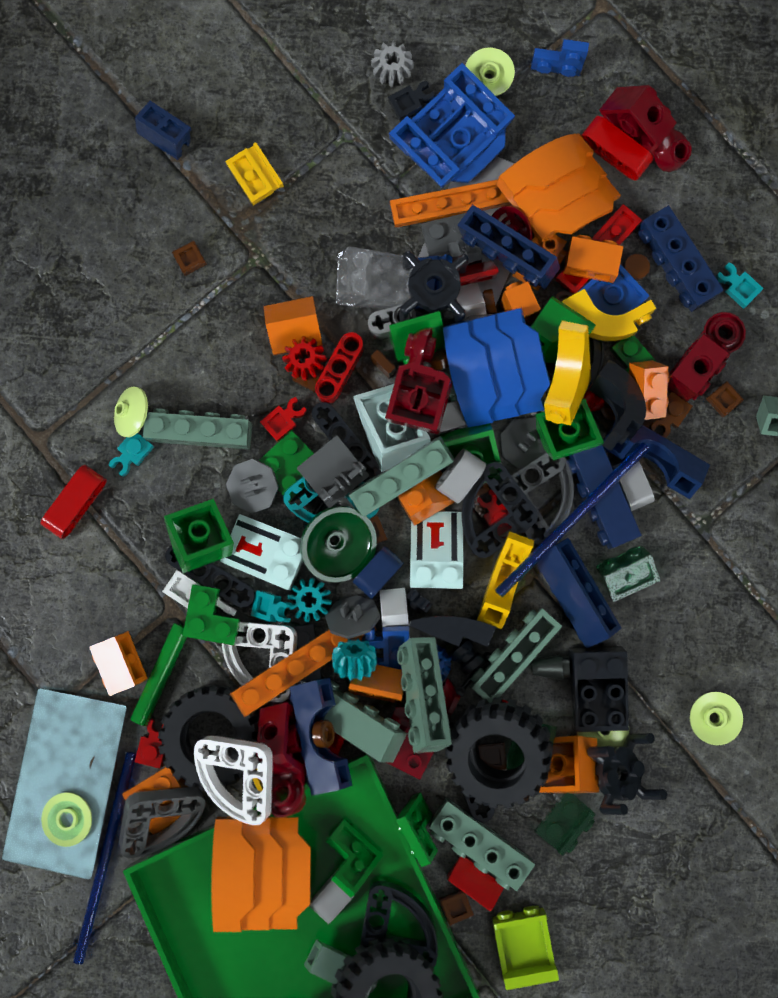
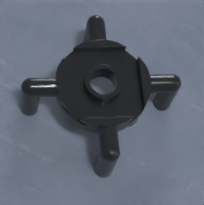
(430, 299)
(629, 785)

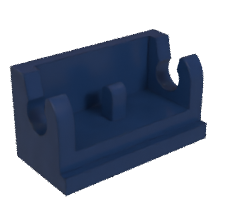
(162, 129)

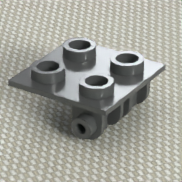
(333, 471)

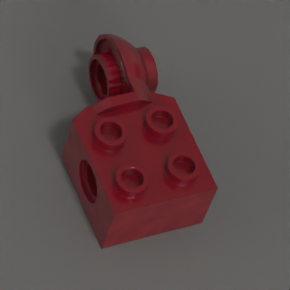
(650, 123)
(706, 356)
(418, 390)
(280, 734)
(406, 759)

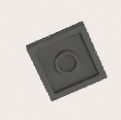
(444, 238)

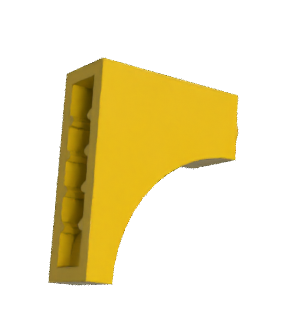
(570, 375)

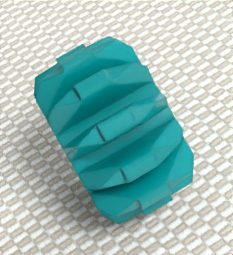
(316, 593)
(354, 659)

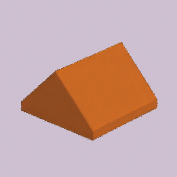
(291, 321)
(382, 685)

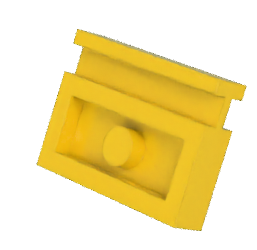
(254, 174)

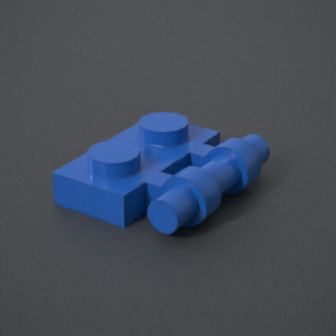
(390, 642)

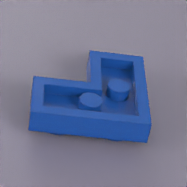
(567, 61)

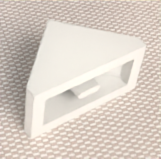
(471, 300)
(394, 608)

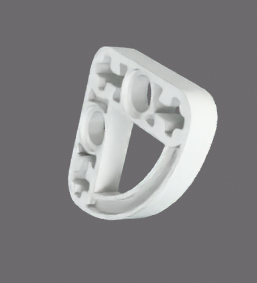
(271, 642)
(247, 762)

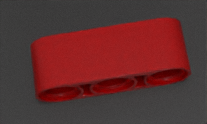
(617, 148)
(340, 355)
(73, 501)

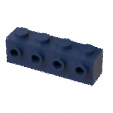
(509, 247)
(679, 259)
(612, 510)
(578, 594)

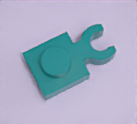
(742, 288)
(133, 450)
(269, 607)

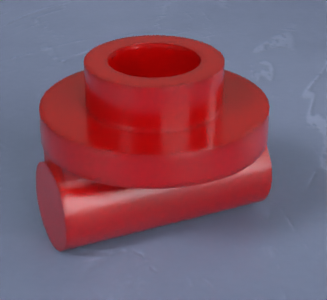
(594, 402)

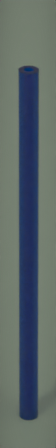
(572, 519)
(104, 859)

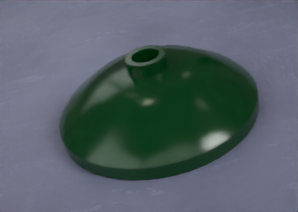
(348, 553)

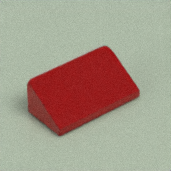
(479, 273)
(475, 883)

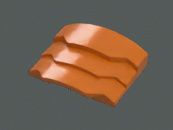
(559, 187)
(259, 874)

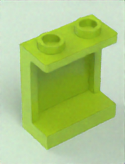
(524, 947)

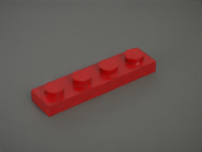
(615, 229)

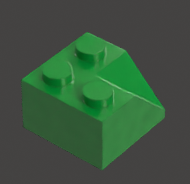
(198, 535)

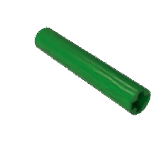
(159, 675)

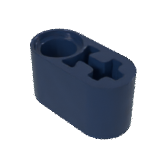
(378, 572)

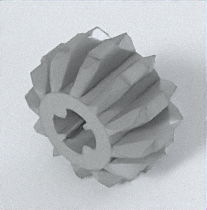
(392, 63)

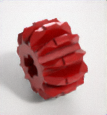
(297, 352)

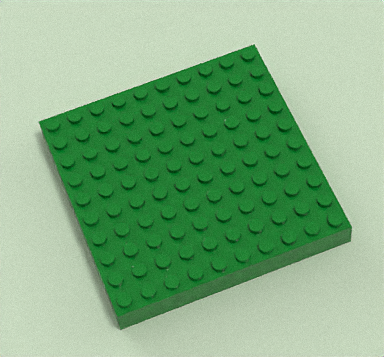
(176, 906)

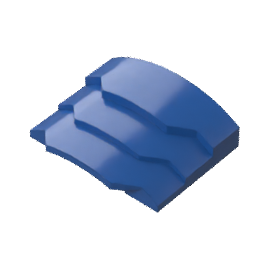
(455, 130)
(496, 367)

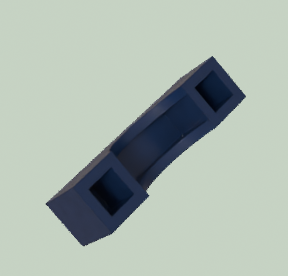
(681, 468)
(324, 769)

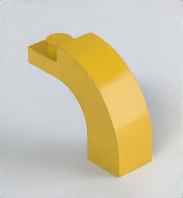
(609, 326)
(496, 608)

